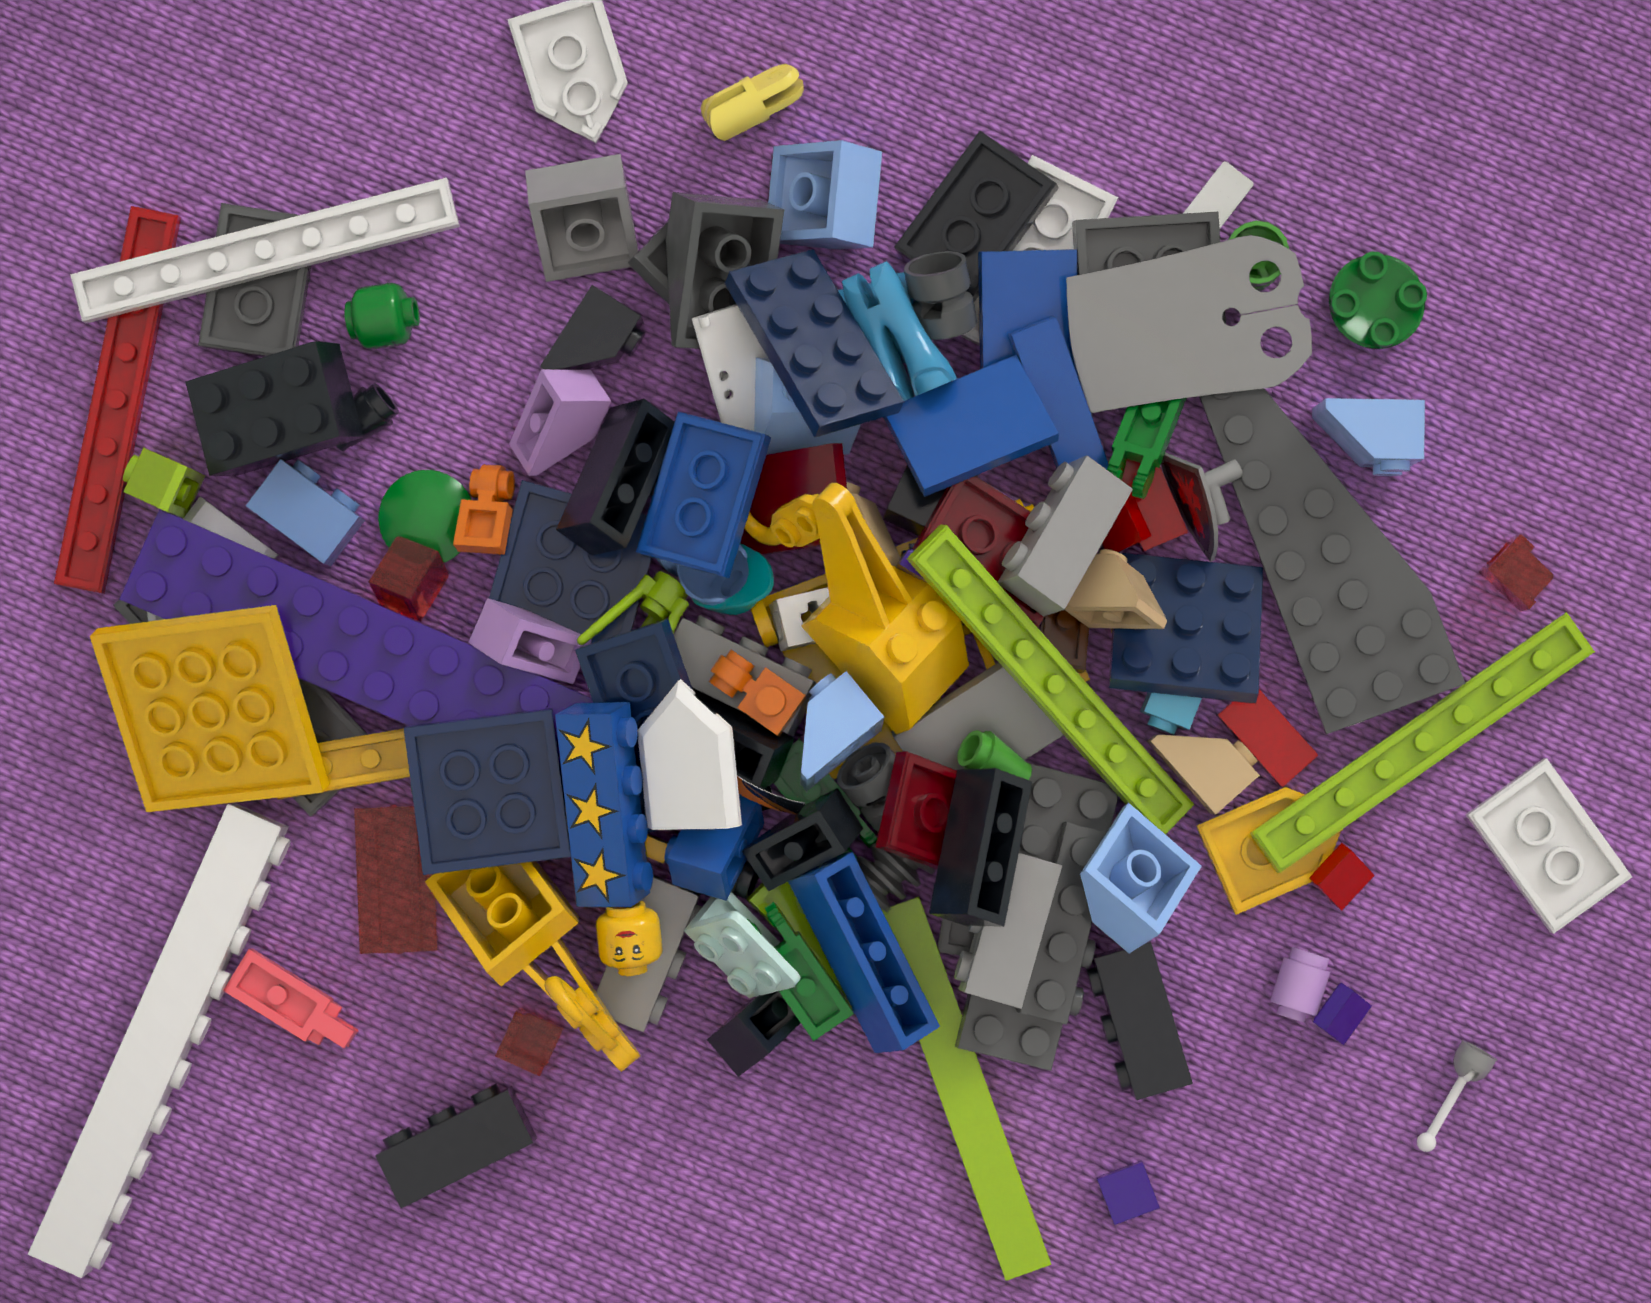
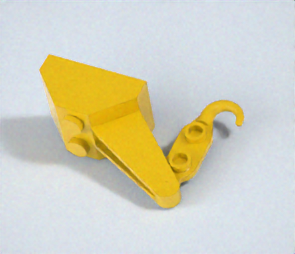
(878, 619)
(510, 920)

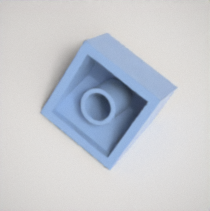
(826, 193)
(781, 420)
(1376, 431)
(837, 725)
(1135, 880)

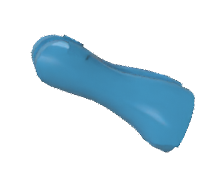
(923, 359)

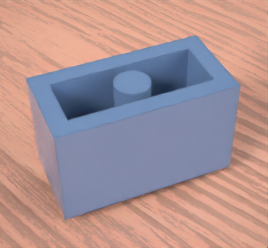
(307, 512)

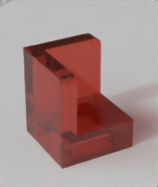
(1517, 572)
(409, 578)
(529, 1041)

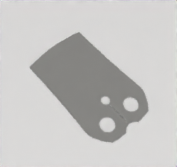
(1160, 331)

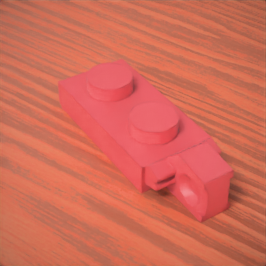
(288, 1000)

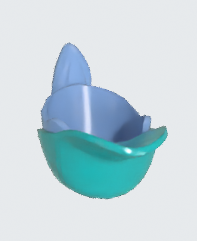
(748, 583)

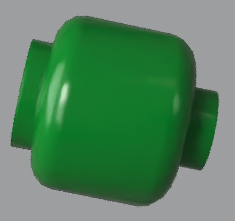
(381, 316)

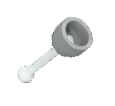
(1470, 1065)

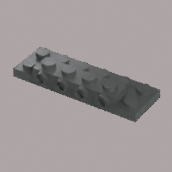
(1062, 826)

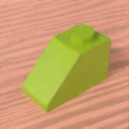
(162, 482)

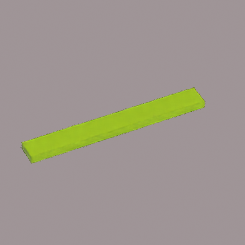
(1048, 678)
(1421, 742)
(969, 1104)

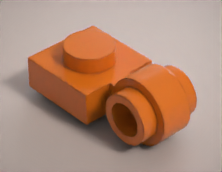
(486, 522)
(767, 700)

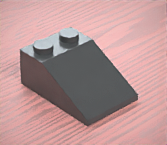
(707, 241)

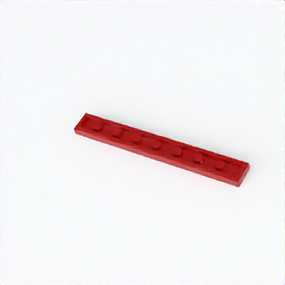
(113, 420)

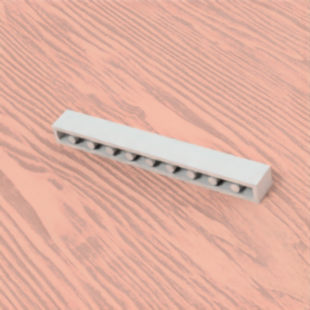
(159, 1041)

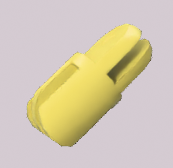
(751, 101)

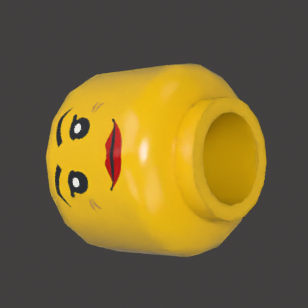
(629, 938)

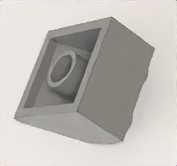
(582, 217)

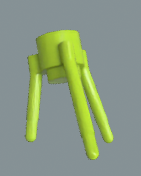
(662, 599)

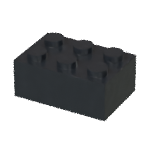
(274, 409)

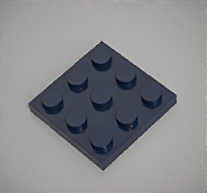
(559, 578)
(1208, 637)
(487, 791)

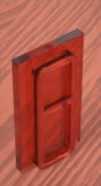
(393, 900)

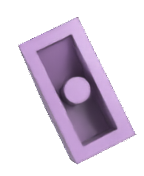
(558, 418)
(526, 641)

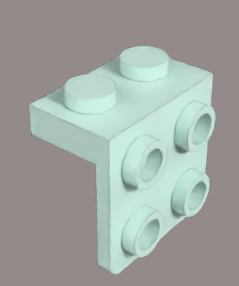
(738, 949)

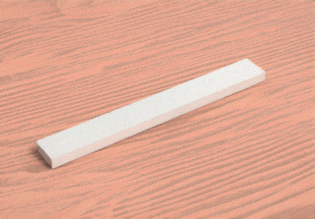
(265, 250)

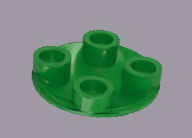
(1377, 301)
(424, 510)

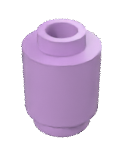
(1300, 984)

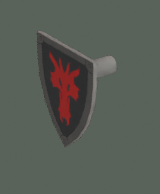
(1200, 497)

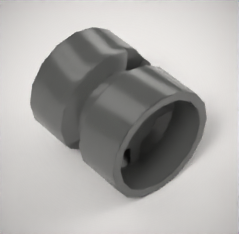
(940, 295)
(866, 780)

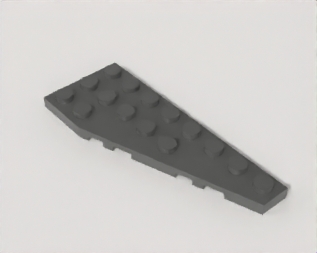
(1342, 589)

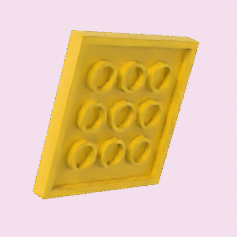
(210, 709)

